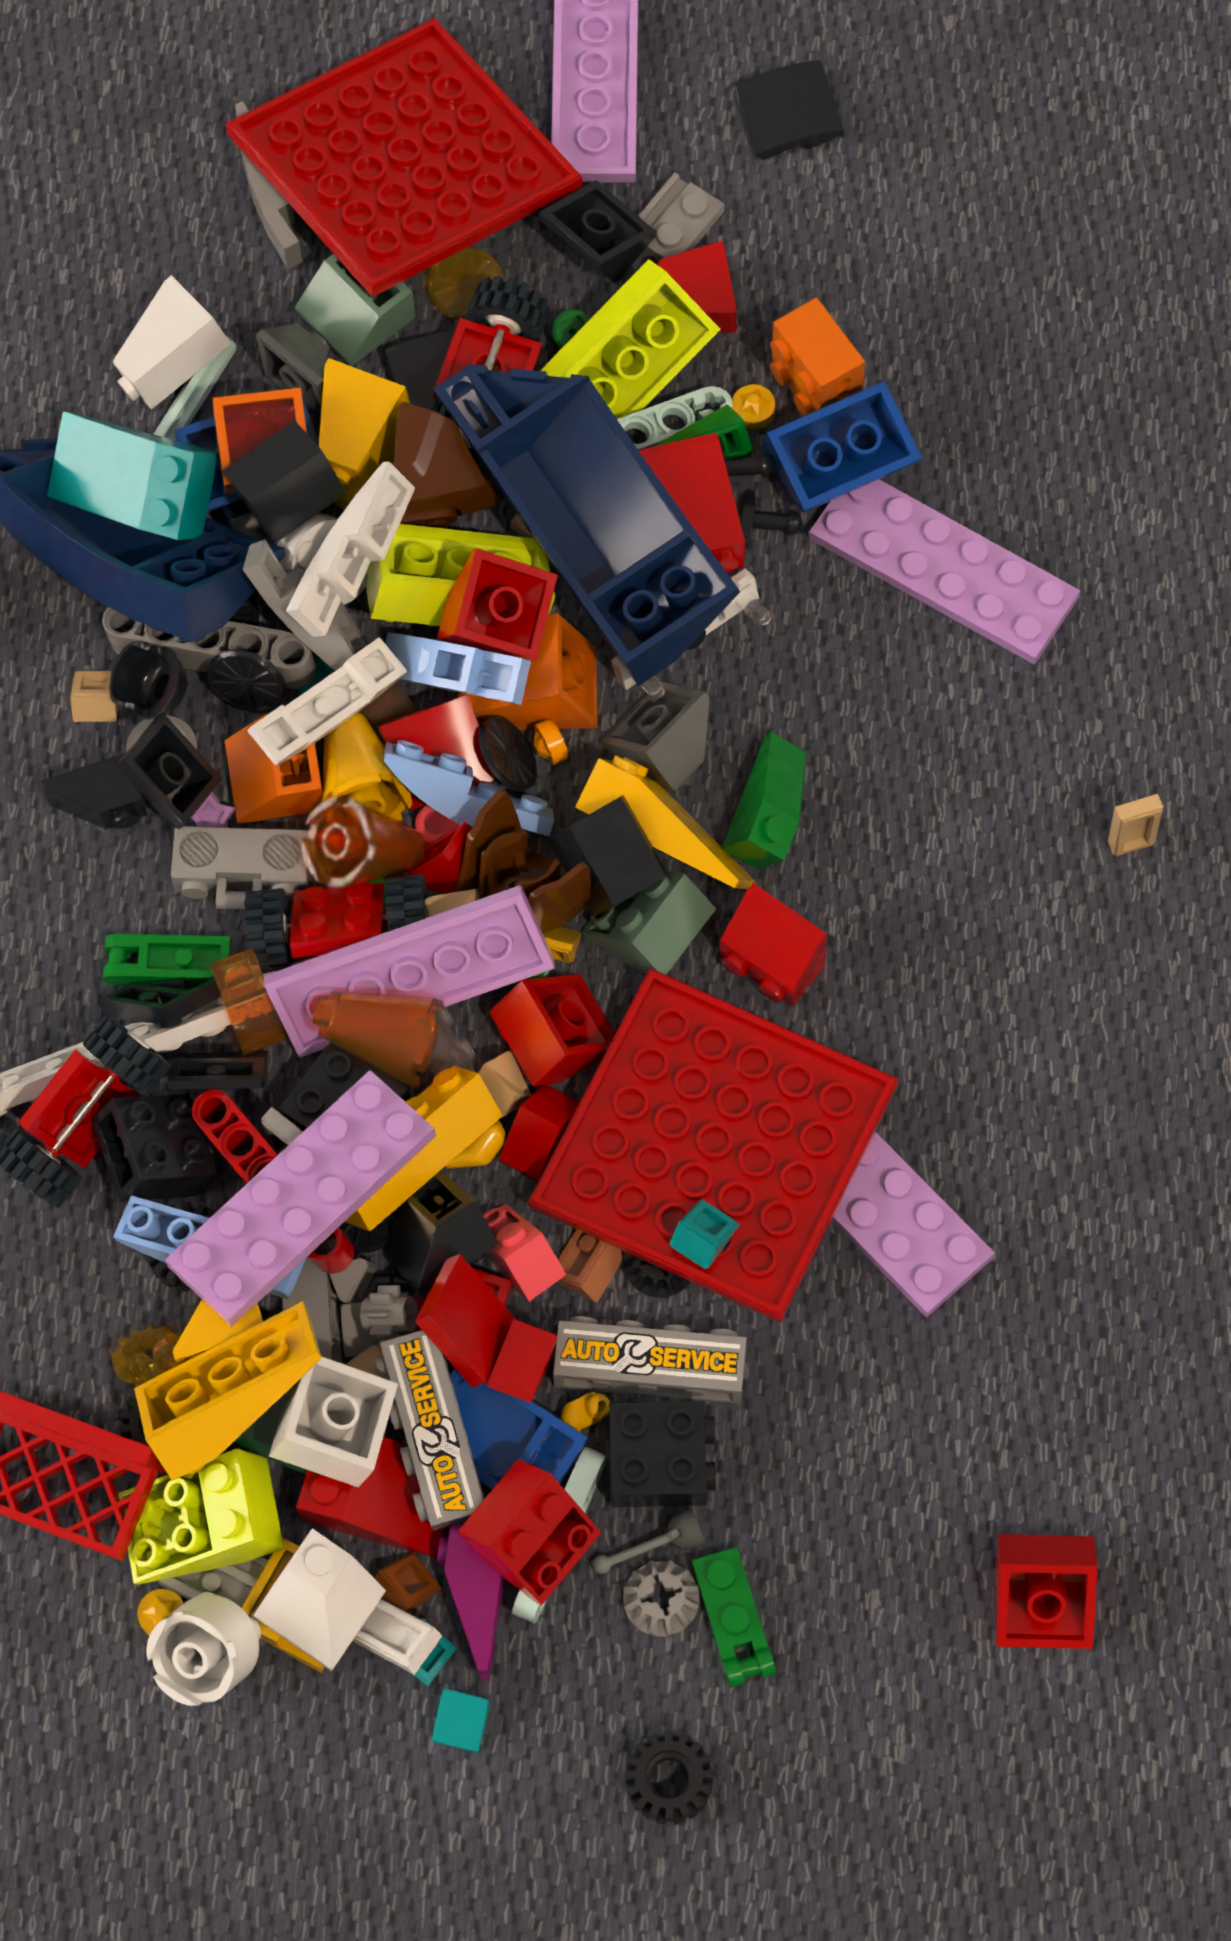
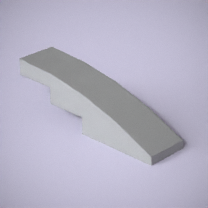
(272, 208)
(277, 590)

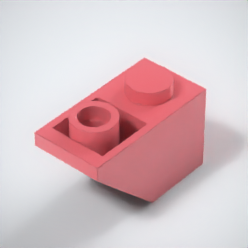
(522, 1253)

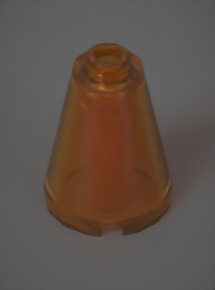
(358, 844)
(382, 1029)

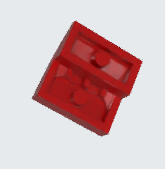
(442, 729)

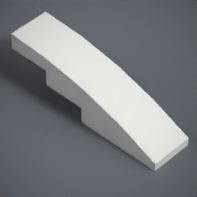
(353, 542)

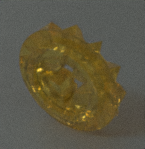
(137, 1368)

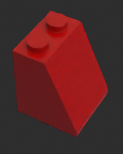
(700, 486)

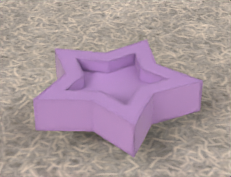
(213, 813)

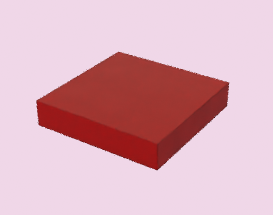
(465, 1320)

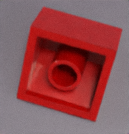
(773, 946)
(553, 1027)
(1045, 1591)

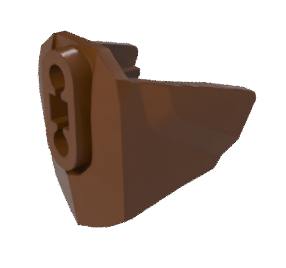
(440, 468)
(501, 859)

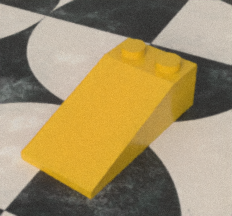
(661, 817)
(219, 1394)

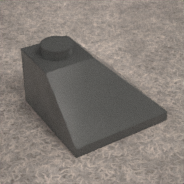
(295, 360)
(664, 735)

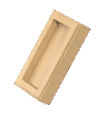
(1135, 825)

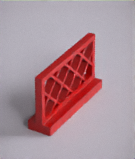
(88, 1441)

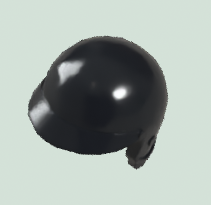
(147, 680)

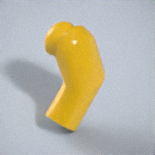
(482, 1149)
(586, 1410)

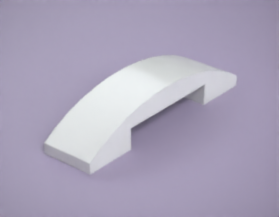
(328, 703)

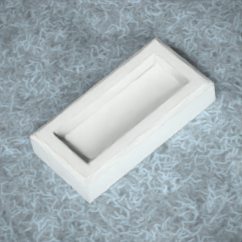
(397, 1636)

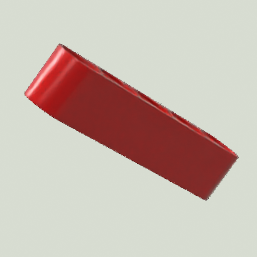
(228, 1138)

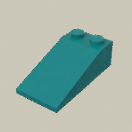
(132, 476)

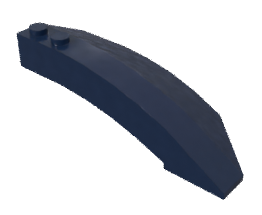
(593, 510)
(151, 578)

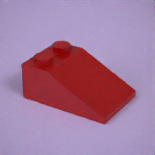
(376, 1510)

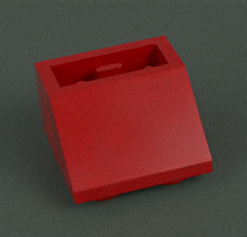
(530, 1530)

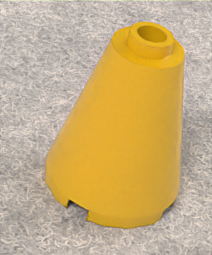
(357, 769)

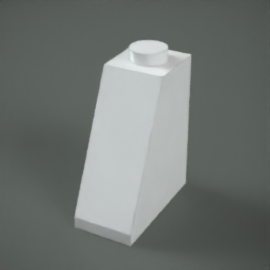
(168, 345)

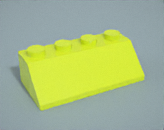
(636, 341)
(425, 564)

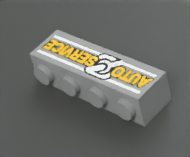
(650, 1360)
(433, 1429)

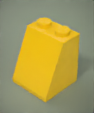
(357, 424)

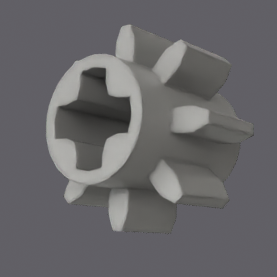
(388, 1313)

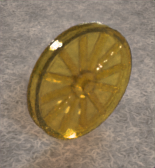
(455, 280)

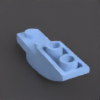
(460, 668)
(447, 787)
(162, 1229)

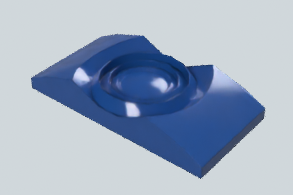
(511, 1429)

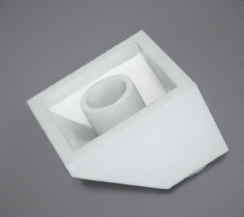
(320, 1600)

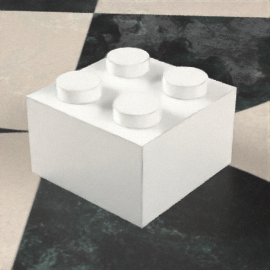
(334, 1421)

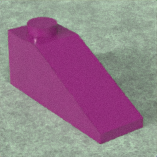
(476, 1596)

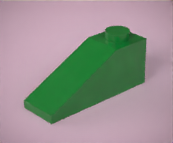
(768, 805)

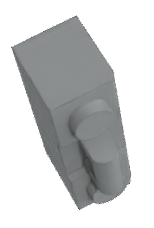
(237, 858)

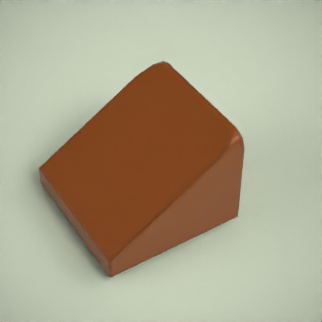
(407, 1583)

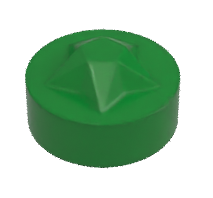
(566, 326)

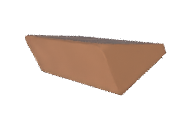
(589, 1265)

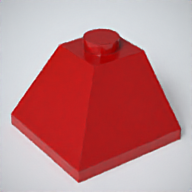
(498, 606)

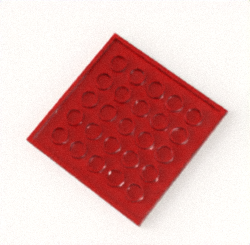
(403, 156)
(719, 1112)

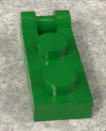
(163, 957)
(733, 1615)

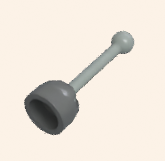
(682, 1532)

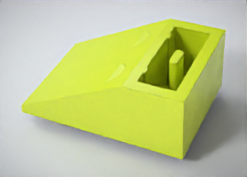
(206, 1519)

